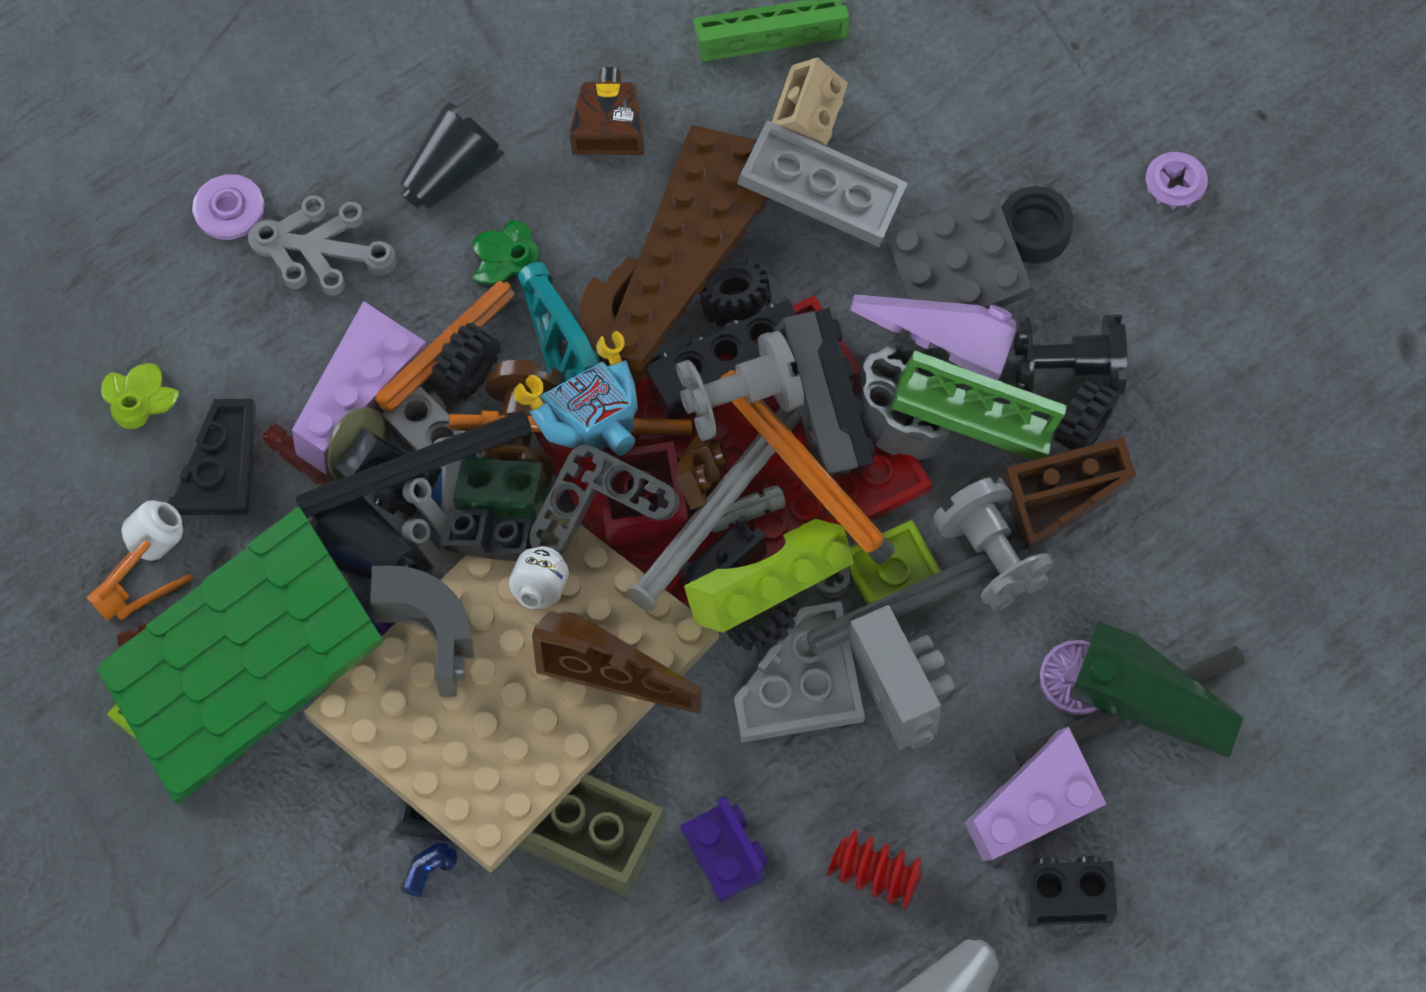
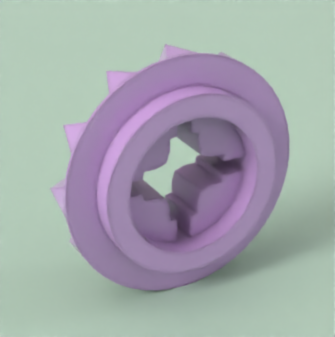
(1171, 166)

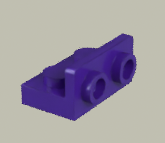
(724, 850)

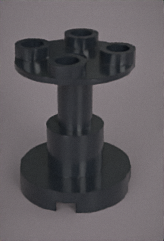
(1086, 355)

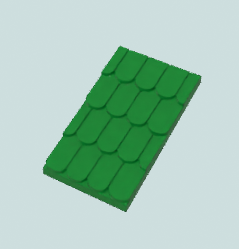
(238, 655)

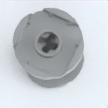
(754, 380)
(979, 518)

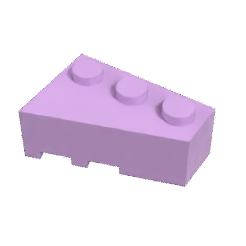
(1037, 799)

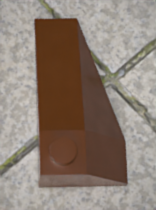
(590, 656)

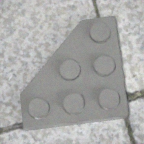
(800, 688)

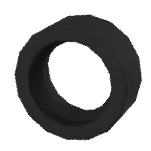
(1043, 199)

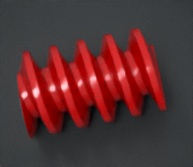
(876, 868)

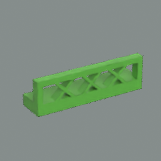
(770, 28)
(974, 411)

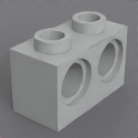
(422, 433)

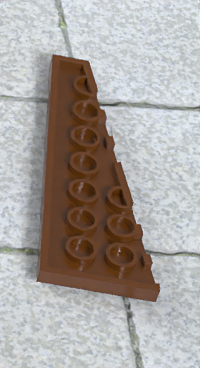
(690, 237)

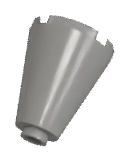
(963, 969)

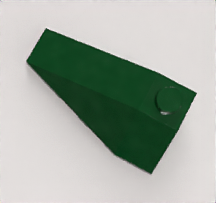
(1144, 686)

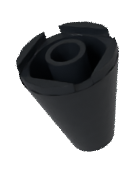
(448, 158)
(362, 538)

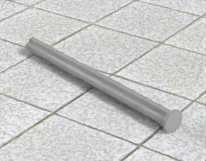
(706, 518)

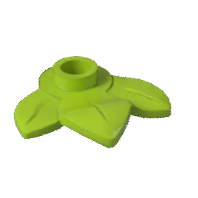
(137, 395)

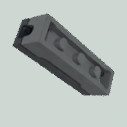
(830, 409)

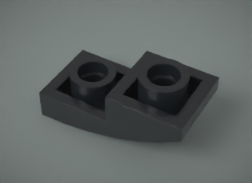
(481, 535)

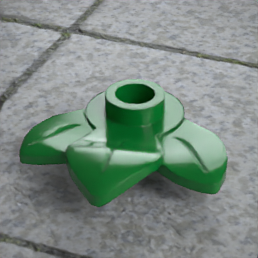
(503, 252)

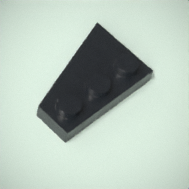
(221, 463)

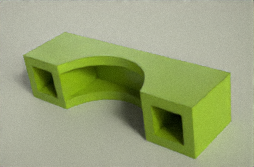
(737, 594)

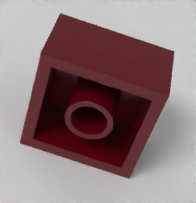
(629, 526)

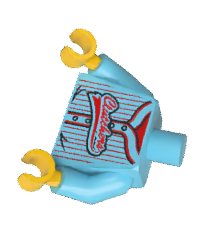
(590, 407)

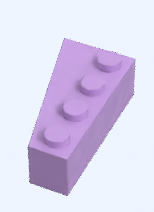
(361, 366)

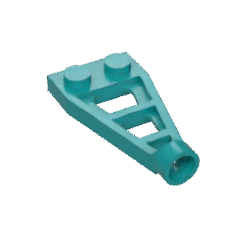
(543, 298)

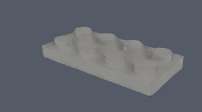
(822, 183)

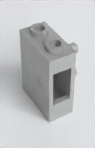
(898, 677)

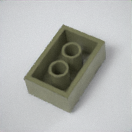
(599, 834)

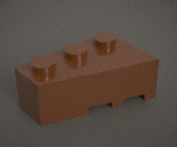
(1065, 487)

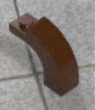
(601, 304)

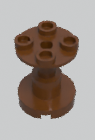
(501, 387)

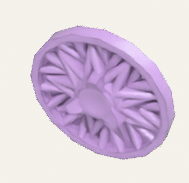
(228, 206)
(1060, 674)

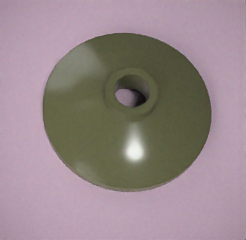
(348, 429)

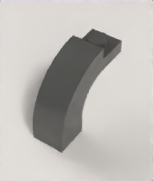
(424, 600)

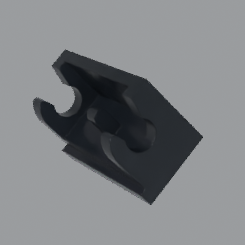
(733, 550)

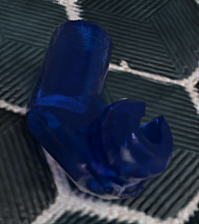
(425, 862)

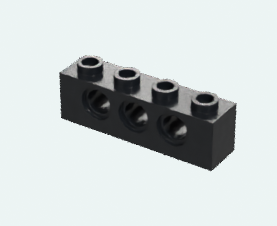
(734, 339)

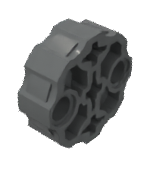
(889, 428)

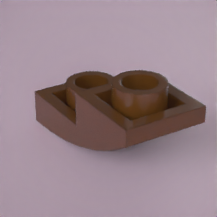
(699, 468)

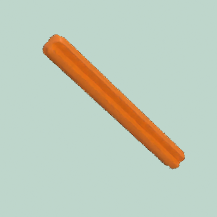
(421, 367)

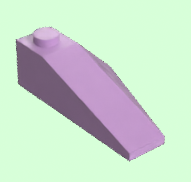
(969, 333)

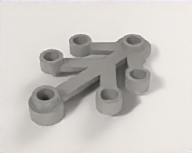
(317, 243)
(441, 559)

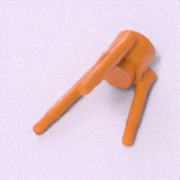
(110, 596)

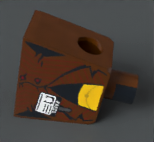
(607, 117)

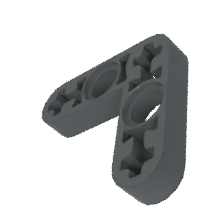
(601, 481)

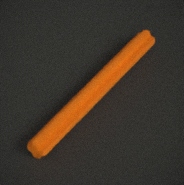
(811, 472)

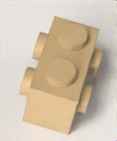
(811, 100)

